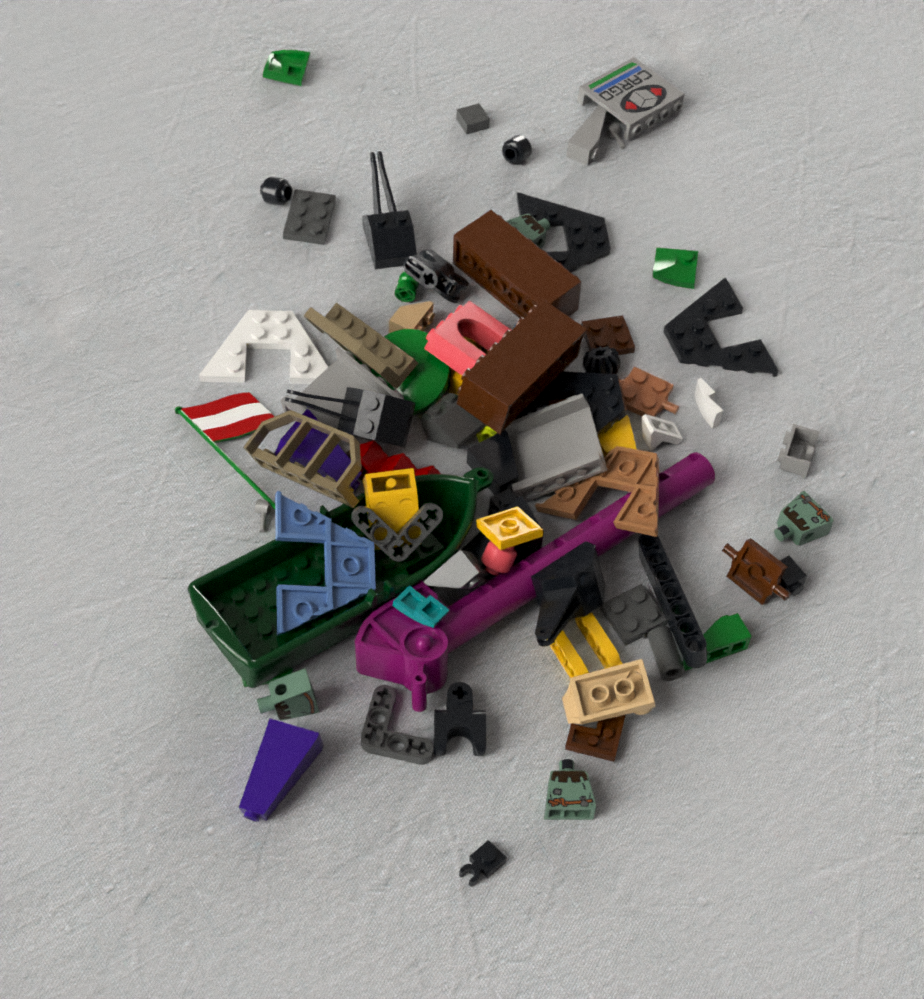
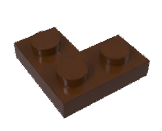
(596, 742)

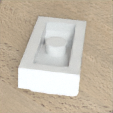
(658, 430)

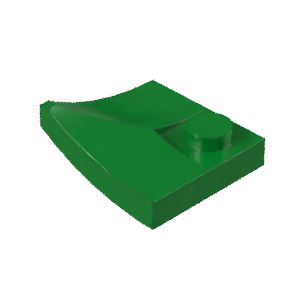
(287, 66)
(675, 267)

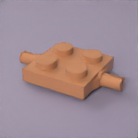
(647, 393)

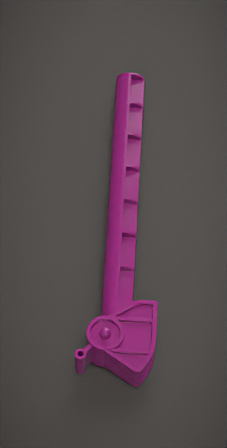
(417, 655)

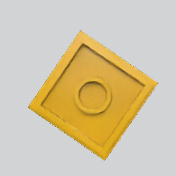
(509, 528)

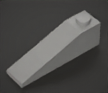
(585, 142)

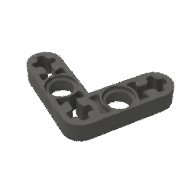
(393, 538)
(385, 737)

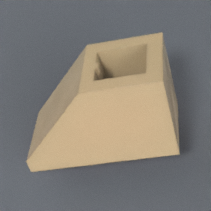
(412, 317)

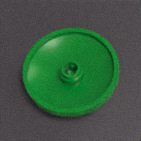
(430, 376)

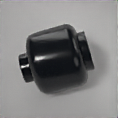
(516, 149)
(276, 191)

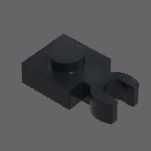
(484, 861)

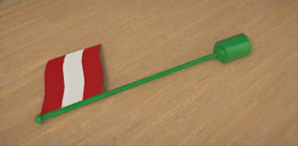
(228, 420)

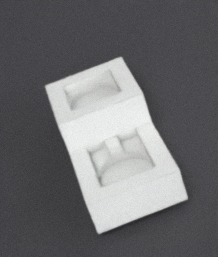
(708, 408)

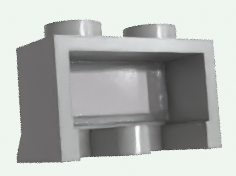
(799, 450)

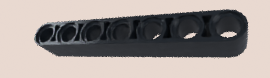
(673, 601)

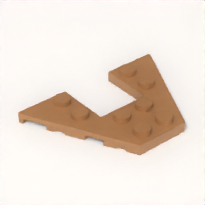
(626, 471)

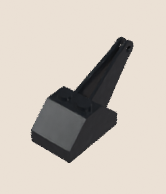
(389, 233)
(368, 415)
(567, 590)

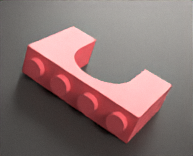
(469, 321)

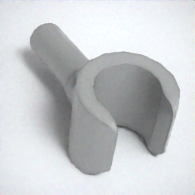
(613, 132)
(264, 509)

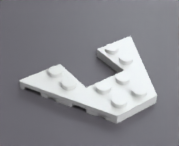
(265, 331)

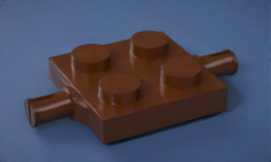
(756, 571)

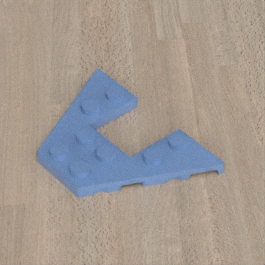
(347, 565)

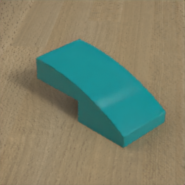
(421, 609)

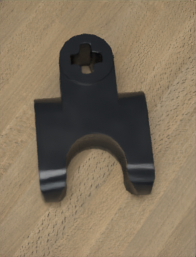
(435, 273)
(460, 720)

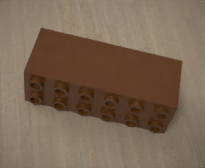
(513, 267)
(520, 366)

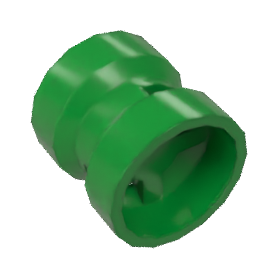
(406, 288)

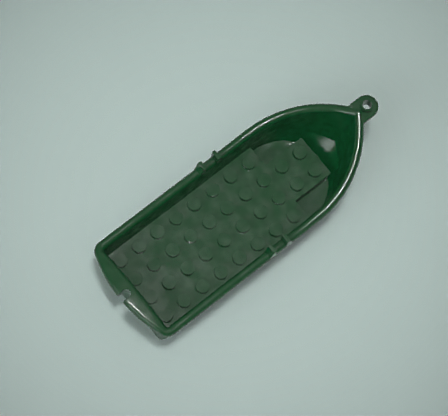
(240, 598)

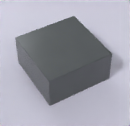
(472, 118)

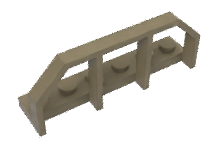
(364, 343)
(307, 475)

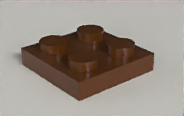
(609, 332)

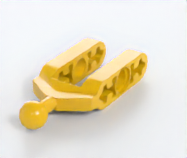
(597, 640)

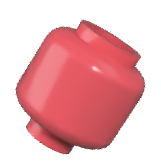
(498, 560)

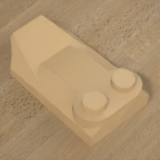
(608, 694)

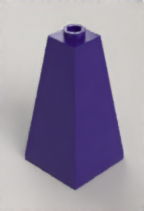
(334, 464)
(279, 764)

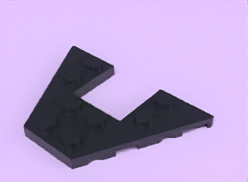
(584, 232)
(696, 343)
(600, 390)

